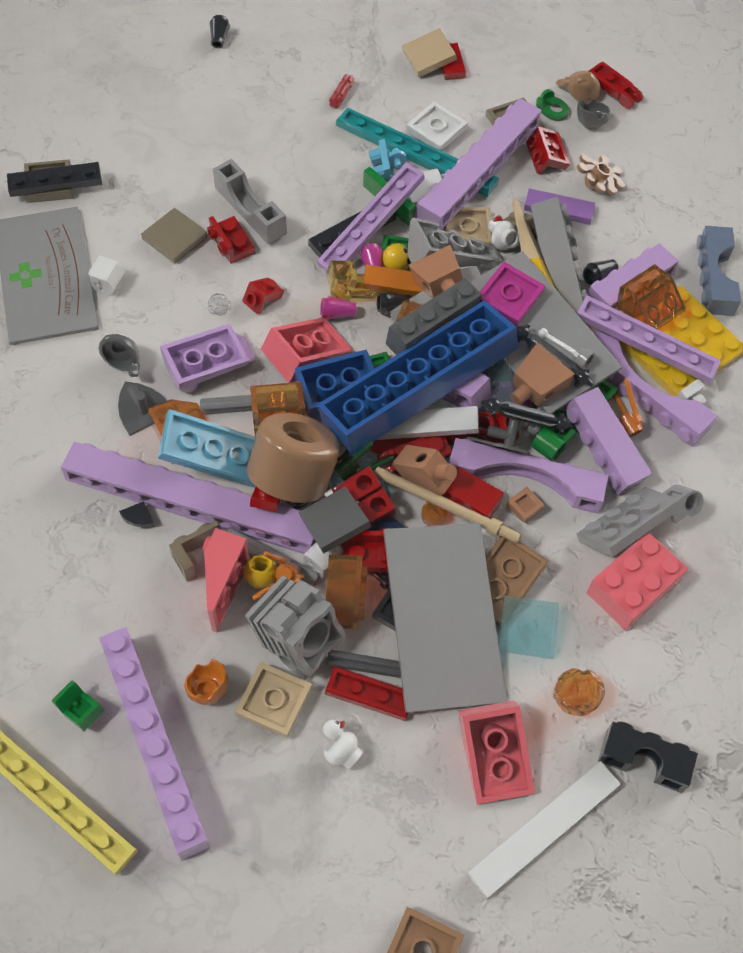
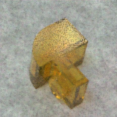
(345, 282)

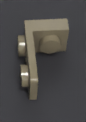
(182, 548)

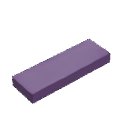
(579, 209)

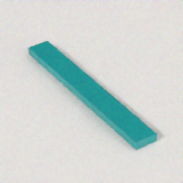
(414, 149)

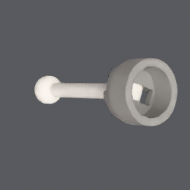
(581, 356)

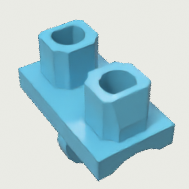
(388, 159)

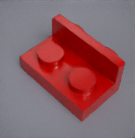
(547, 150)
(230, 239)
(370, 546)

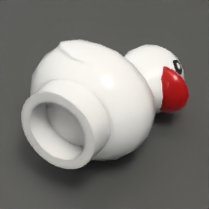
(503, 233)
(344, 749)

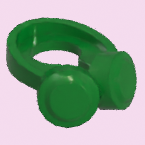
(548, 97)

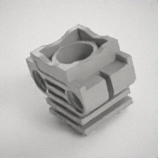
(296, 625)

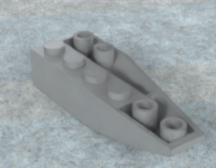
(559, 249)

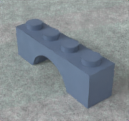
(719, 292)

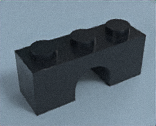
(672, 761)

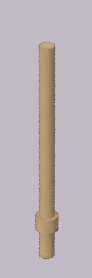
(493, 526)

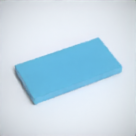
(206, 447)

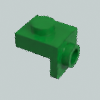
(77, 705)

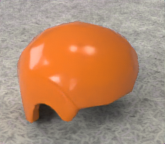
(207, 683)

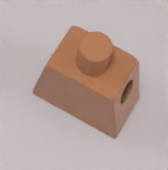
(436, 272)
(540, 377)
(425, 468)

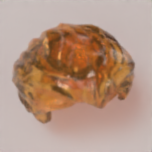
(579, 691)

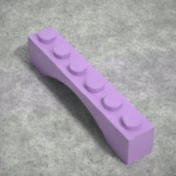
(684, 417)
(578, 486)

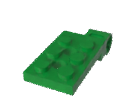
(551, 443)

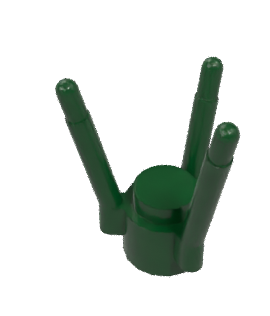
(348, 465)

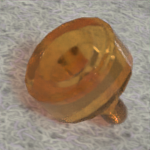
(433, 515)

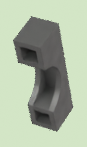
(432, 315)

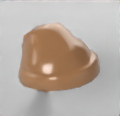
(581, 86)

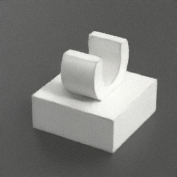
(692, 392)

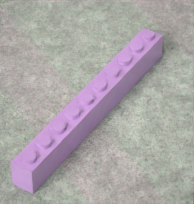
(184, 496)

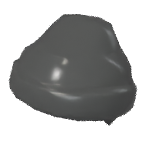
(120, 353)

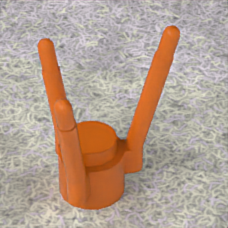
(630, 423)
(288, 569)

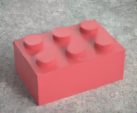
(636, 580)

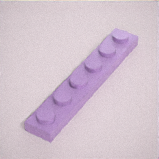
(373, 216)
(648, 339)

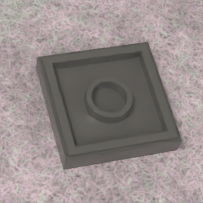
(334, 519)

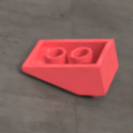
(303, 344)
(224, 566)
(496, 751)

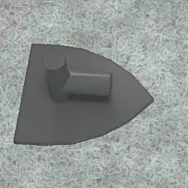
(134, 405)
(507, 435)

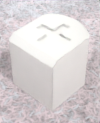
(106, 275)
(318, 561)

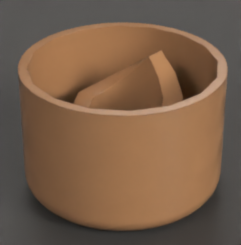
(293, 457)

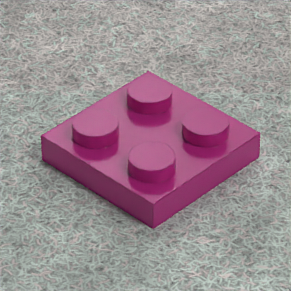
(511, 292)

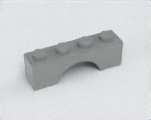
(235, 188)

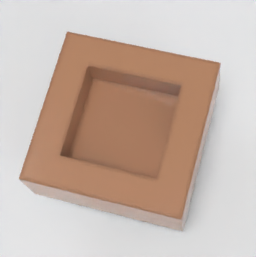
(525, 505)

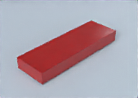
(366, 693)

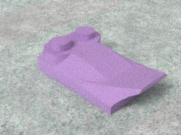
(205, 356)

